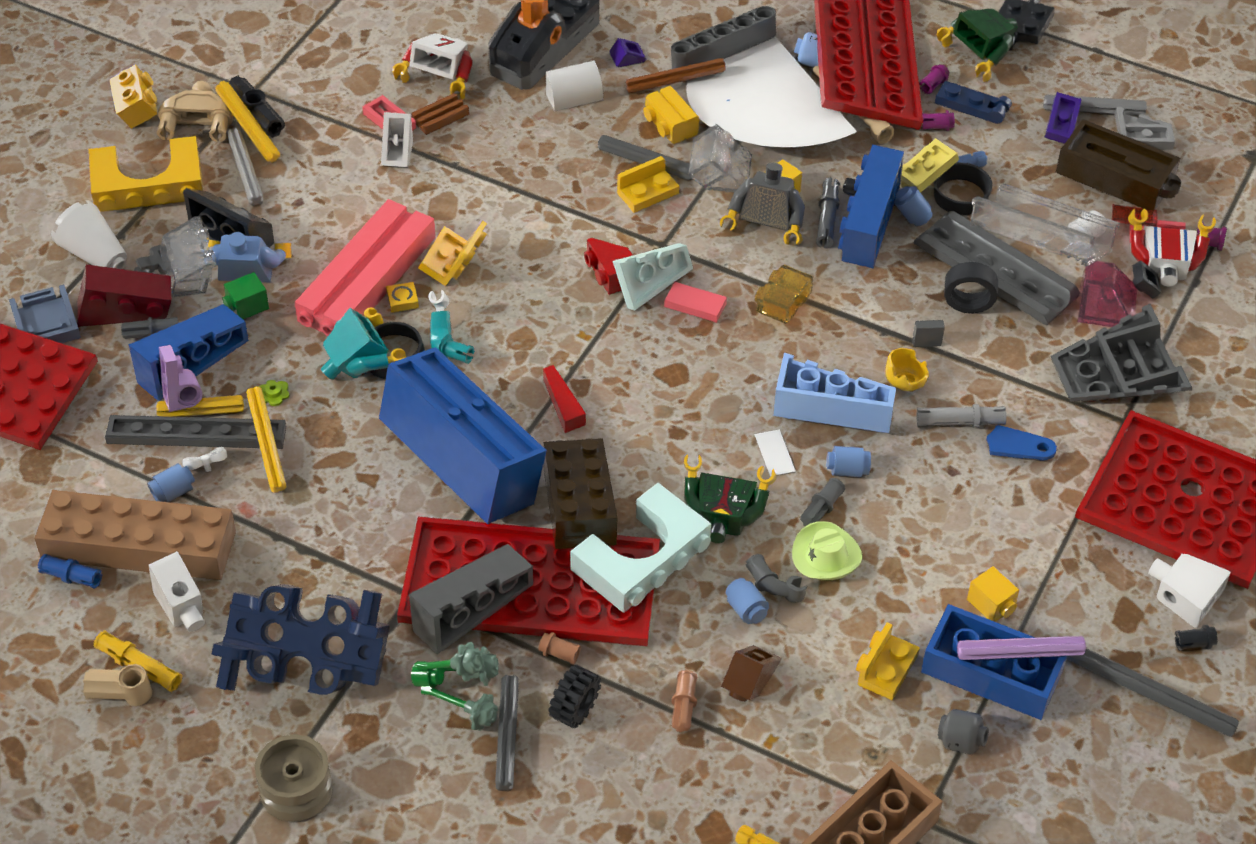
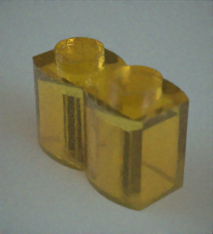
(784, 293)

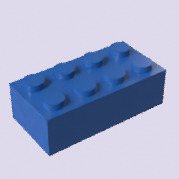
(871, 206)
(1014, 682)

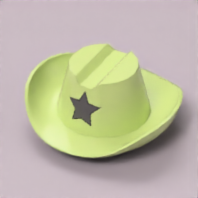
(825, 551)

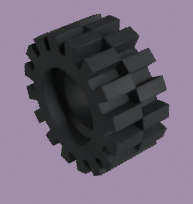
(574, 696)

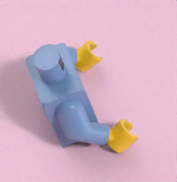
(243, 255)

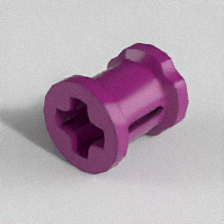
(1216, 236)

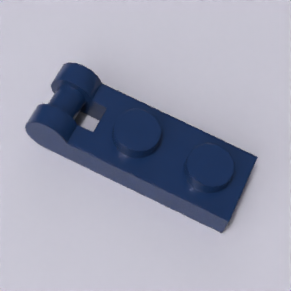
(973, 102)

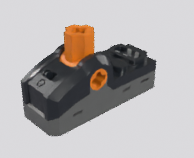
(538, 37)

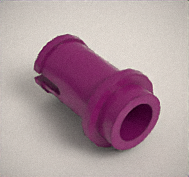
(938, 75)
(938, 121)

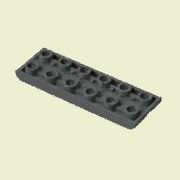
(1020, 278)

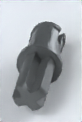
(146, 328)
(823, 502)

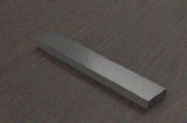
(188, 431)

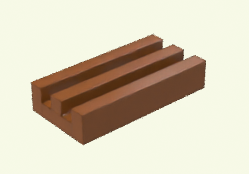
(440, 113)

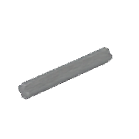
(1103, 105)
(245, 166)

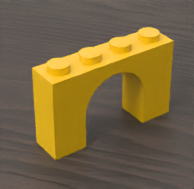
(116, 191)

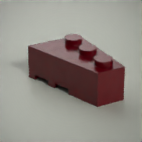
(121, 296)

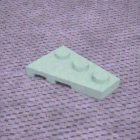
(651, 272)

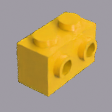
(134, 96)

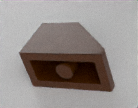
(749, 672)

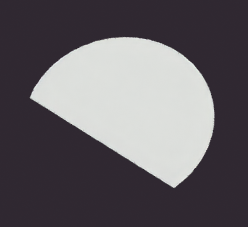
(769, 100)

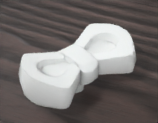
(214, 456)

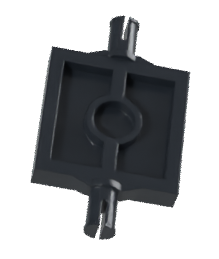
(1031, 19)

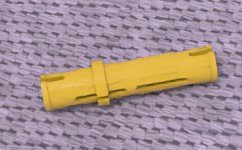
(127, 654)

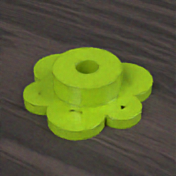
(275, 392)

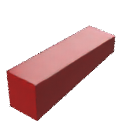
(566, 405)

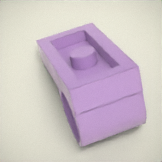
(175, 380)

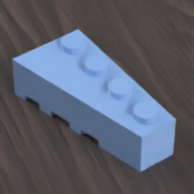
(832, 397)

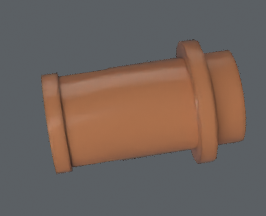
(559, 648)

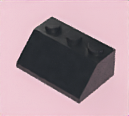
(225, 218)

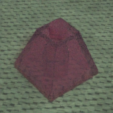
(1105, 295)

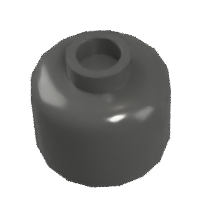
(962, 731)

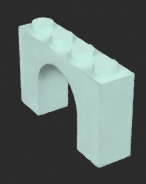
(628, 580)

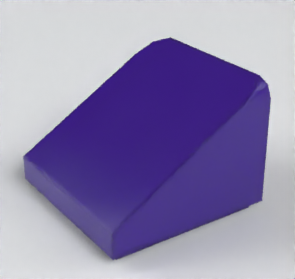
(626, 53)

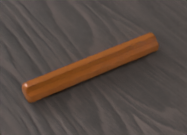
(675, 75)

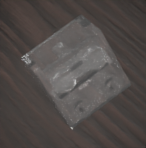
(719, 160)
(188, 258)

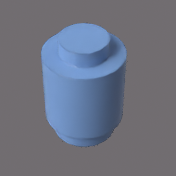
(913, 205)
(848, 461)
(171, 483)
(747, 601)

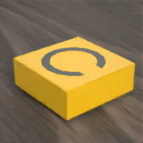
(402, 297)

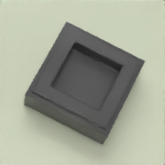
(928, 333)

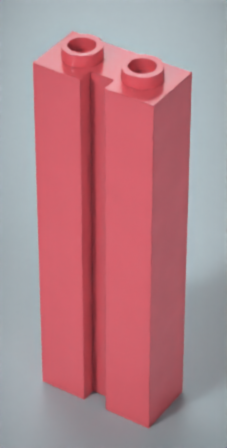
(366, 266)

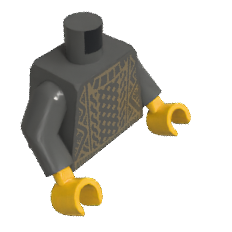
(769, 201)

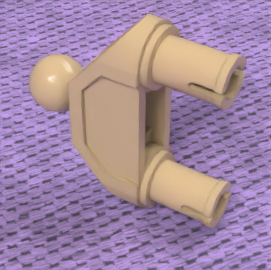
(195, 107)

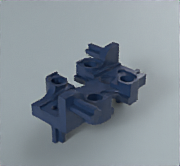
(249, 639)

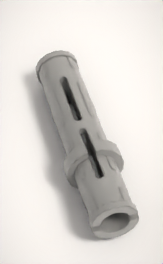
(961, 416)

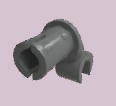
(769, 582)

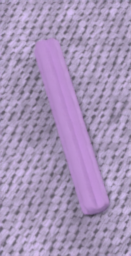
(1021, 647)

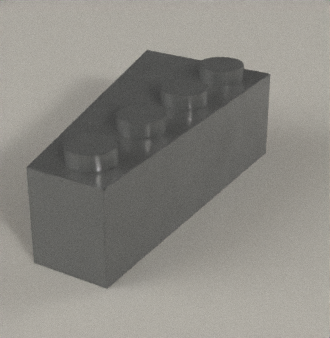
(468, 596)

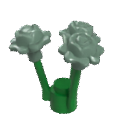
(471, 664)

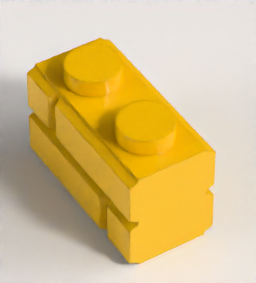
(671, 115)

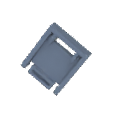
(46, 315)

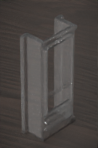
(1046, 224)

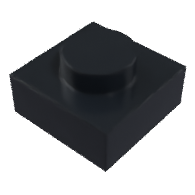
(1146, 279)

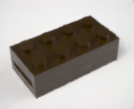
(1119, 166)
(579, 492)

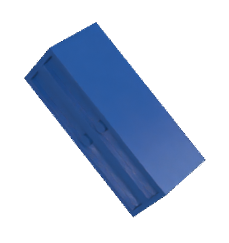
(462, 435)

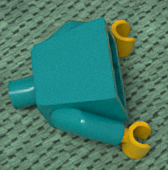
(356, 345)

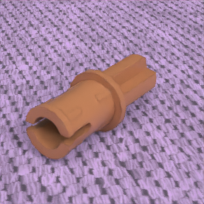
(684, 700)

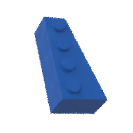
(198, 341)

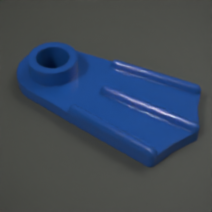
(1019, 444)

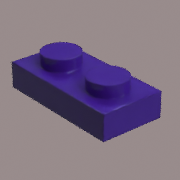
(1062, 117)

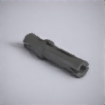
(828, 204)

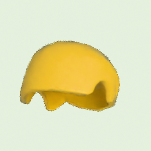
(905, 370)

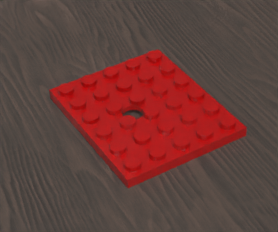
(1143, 501)

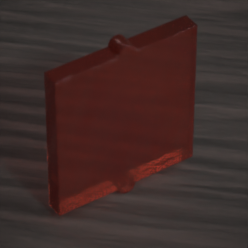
(1121, 214)

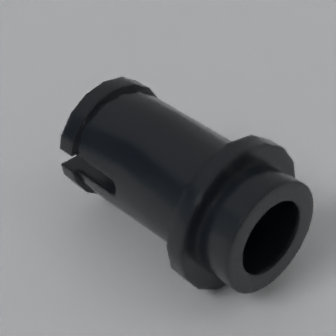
(1196, 638)

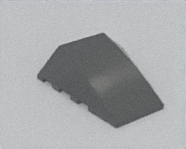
(1120, 362)

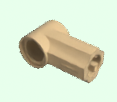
(128, 684)

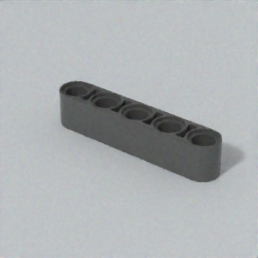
(726, 38)

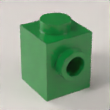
(246, 296)

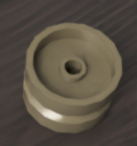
(293, 777)

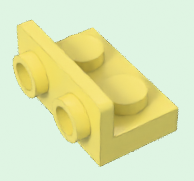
(928, 165)

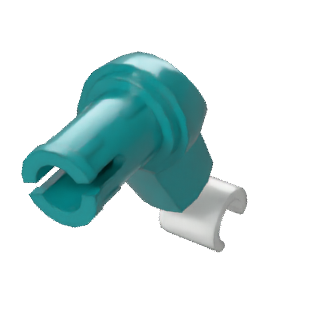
(442, 334)

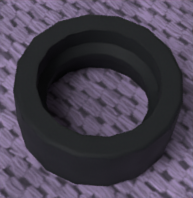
(971, 302)

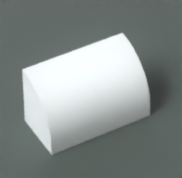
(574, 86)

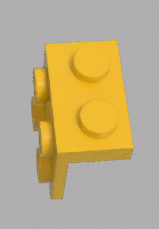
(449, 254)

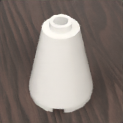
(88, 236)

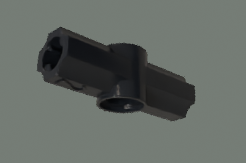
(258, 106)

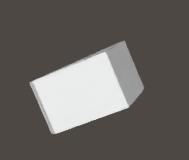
(396, 139)

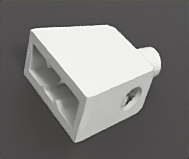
(1189, 586)
(177, 592)

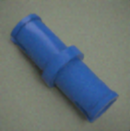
(70, 571)

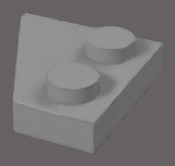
(1145, 130)

